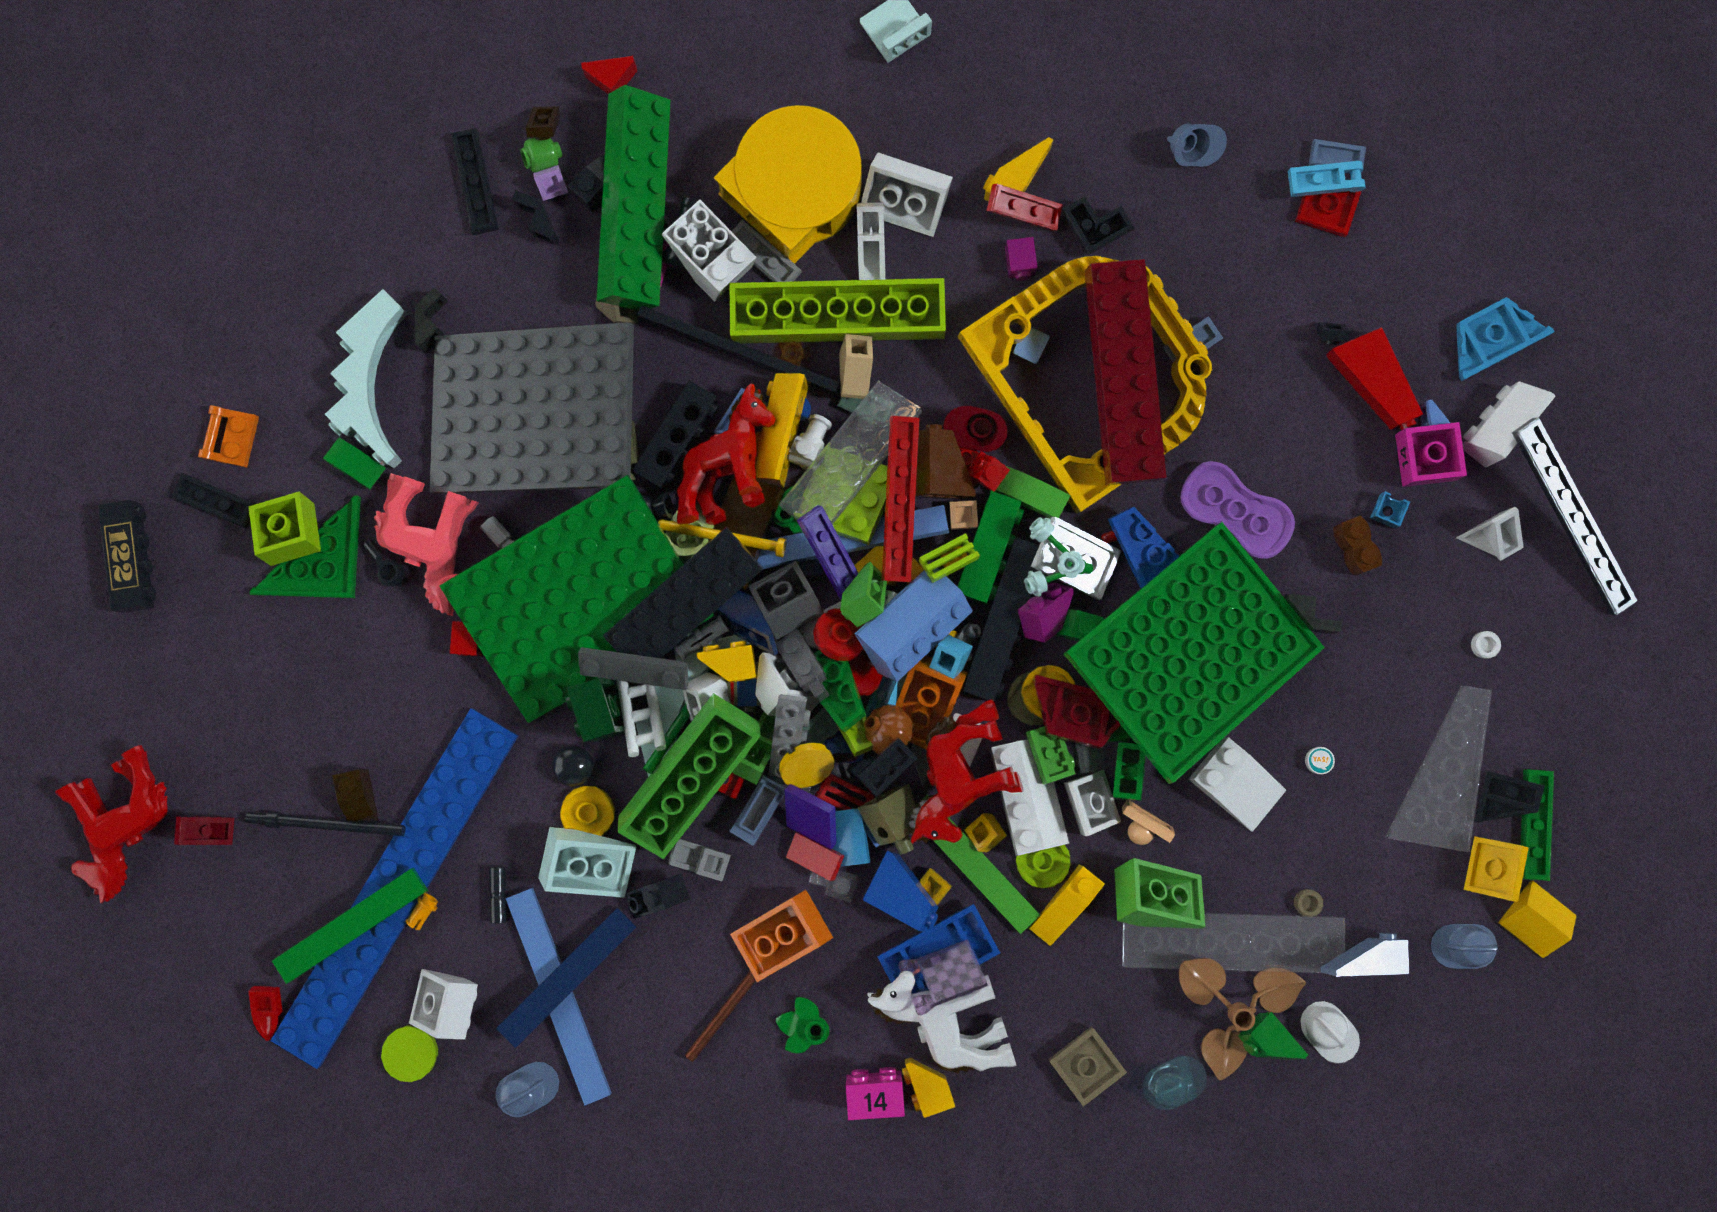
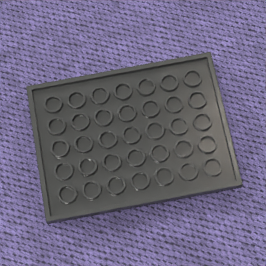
(532, 409)

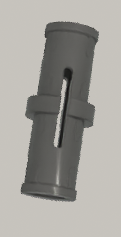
(703, 635)

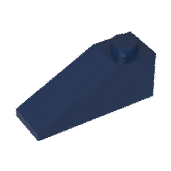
(747, 621)

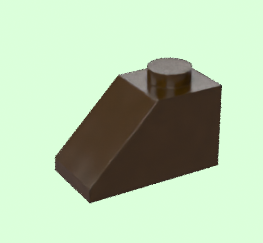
(356, 795)

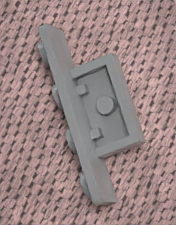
(788, 729)

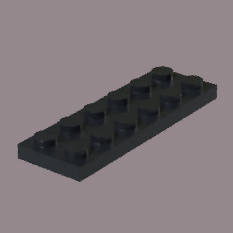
(685, 598)

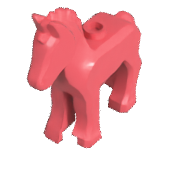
(421, 544)

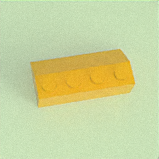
(774, 443)

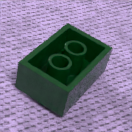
(596, 709)

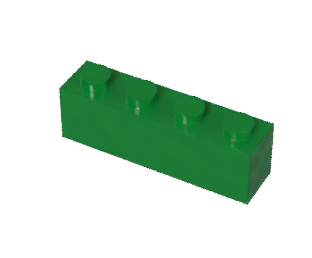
(990, 541)

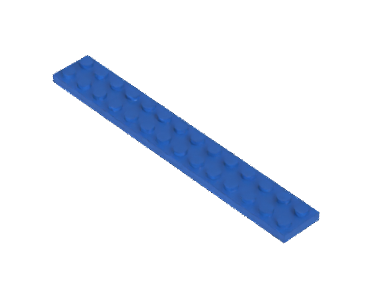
(430, 833)

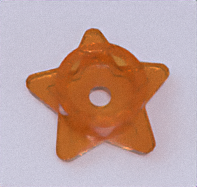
(789, 347)

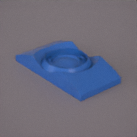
(949, 931)

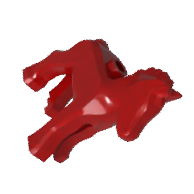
(113, 829)

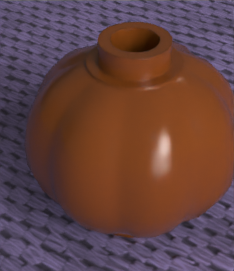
(886, 725)

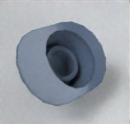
(1197, 144)
(1464, 946)
(527, 1089)

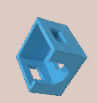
(1399, 510)

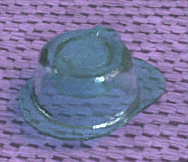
(1174, 1083)

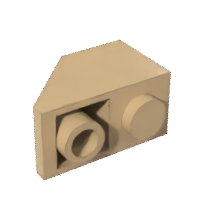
(855, 366)

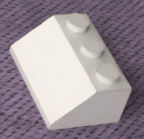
(910, 193)
(1493, 436)

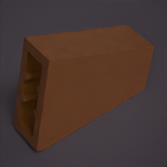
(941, 466)

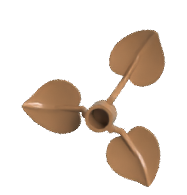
(1202, 980)

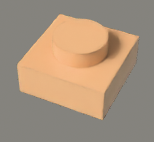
(963, 515)

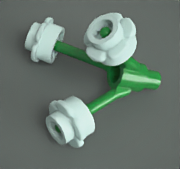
(1070, 563)

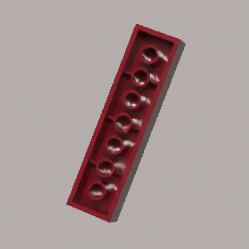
(1125, 372)

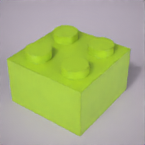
(284, 528)

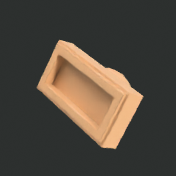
(1145, 825)

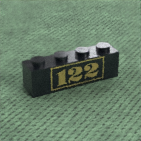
(126, 556)

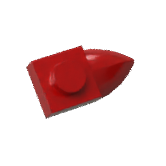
(265, 1009)

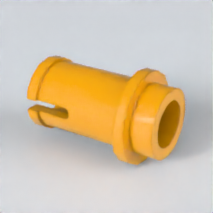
(422, 910)

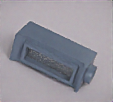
(759, 809)

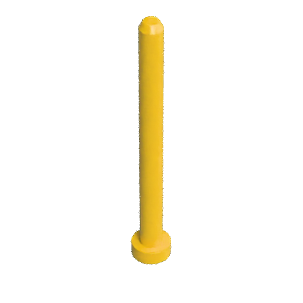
(776, 546)

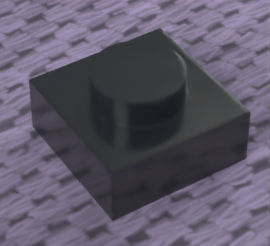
(1333, 332)

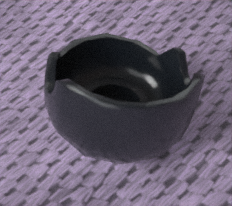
(572, 765)

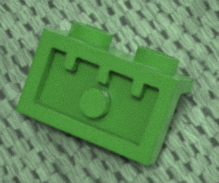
(1050, 756)

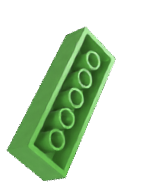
(688, 776)

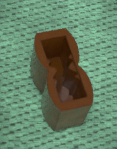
(1355, 540)

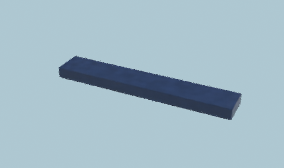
(566, 977)

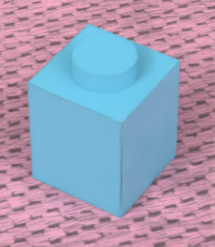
(951, 656)

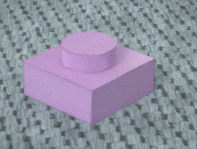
(550, 182)

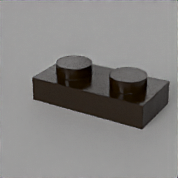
(543, 122)

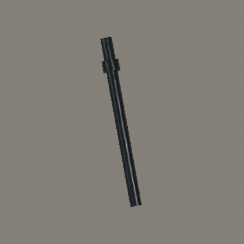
(276, 819)

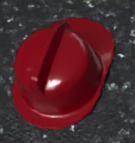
(976, 428)

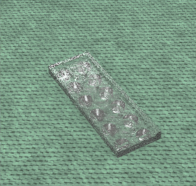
(849, 455)

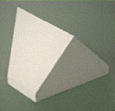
(1497, 535)

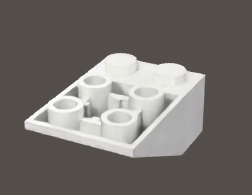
(708, 250)

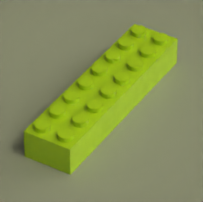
(836, 308)

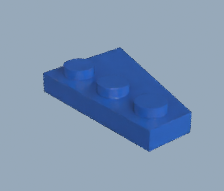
(1141, 545)

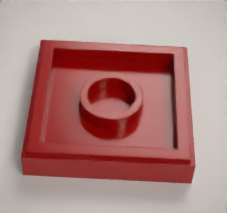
(1329, 211)

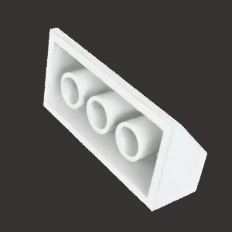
(1035, 813)

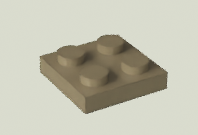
(1087, 1066)

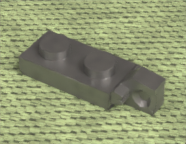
(803, 664)

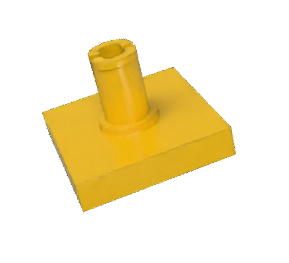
(1496, 868)

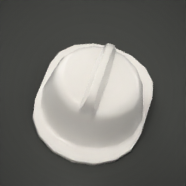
(1330, 1032)

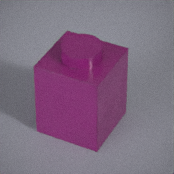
(1021, 258)

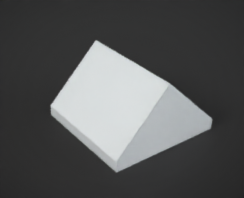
(1092, 803)

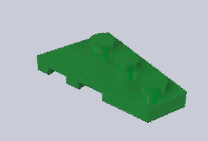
(844, 699)

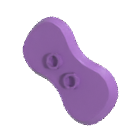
(1256, 521)

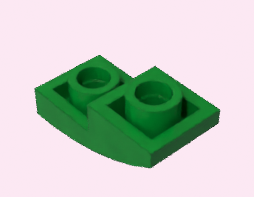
(354, 463)

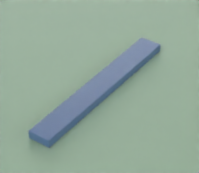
(927, 523)
(567, 1015)

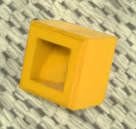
(985, 832)

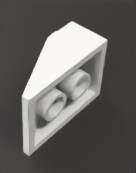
(1237, 783)

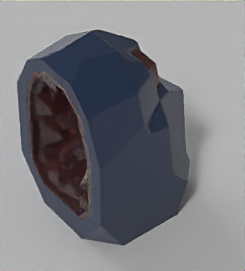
(840, 749)

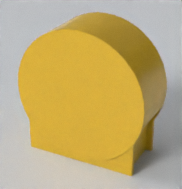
(794, 178)

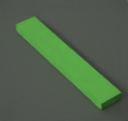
(989, 881)

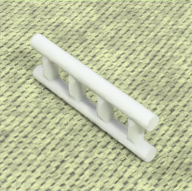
(629, 717)

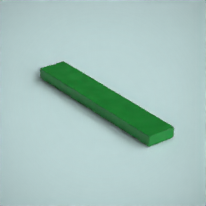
(350, 925)

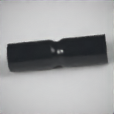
(497, 889)

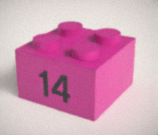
(1430, 454)
(874, 1094)

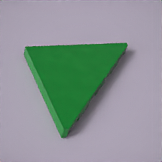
(323, 573)

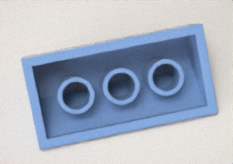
(912, 624)

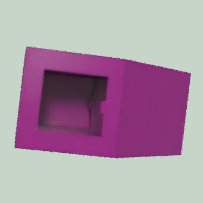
(1046, 614)

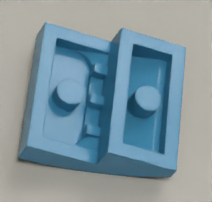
(851, 837)

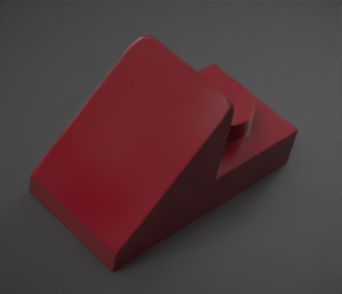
(204, 830)

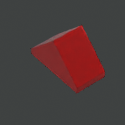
(610, 73)

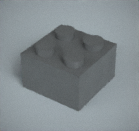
(786, 600)

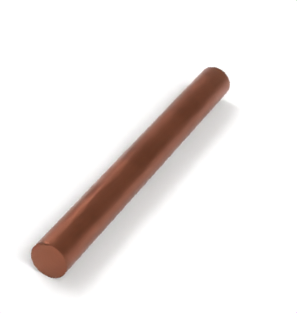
(720, 1017)

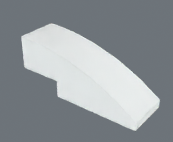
(871, 241)

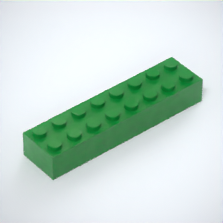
(633, 199)

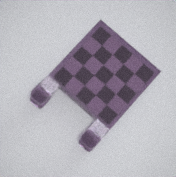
(947, 975)

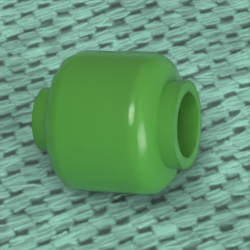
(540, 154)

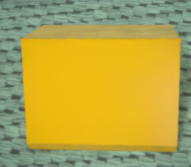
(1539, 920)

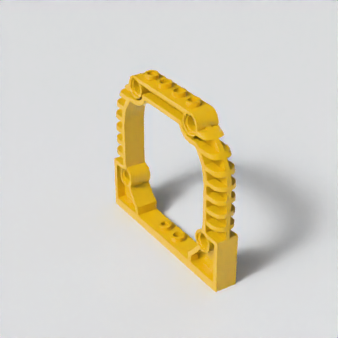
(990, 345)

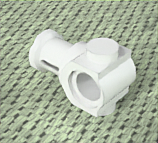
(809, 444)

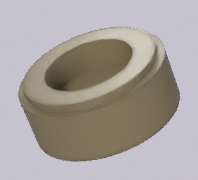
(1308, 902)

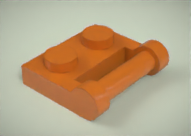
(237, 437)

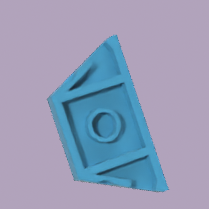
(1495, 336)

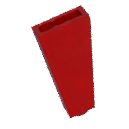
(1378, 378)

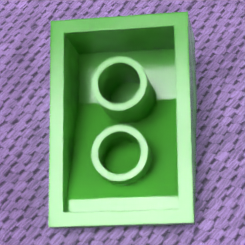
(1158, 896)

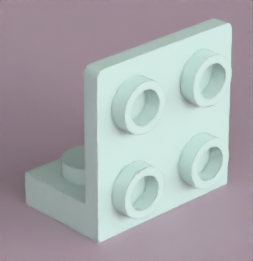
(896, 27)

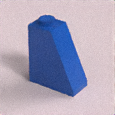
(901, 894)

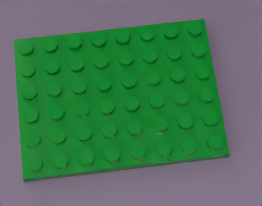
(561, 592)
(1194, 652)

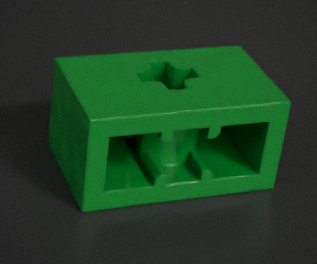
(1129, 772)

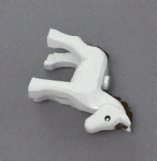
(941, 1029)

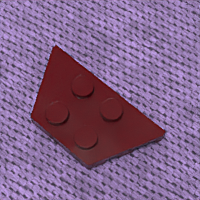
(1074, 712)

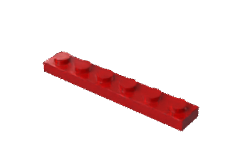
(900, 499)

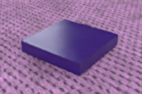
(810, 816)

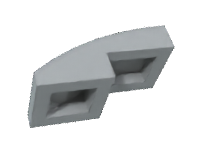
(699, 859)

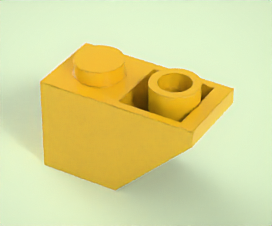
(731, 663)
(930, 1088)

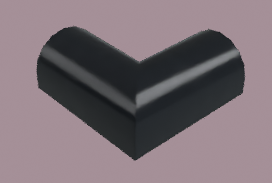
(1094, 231)

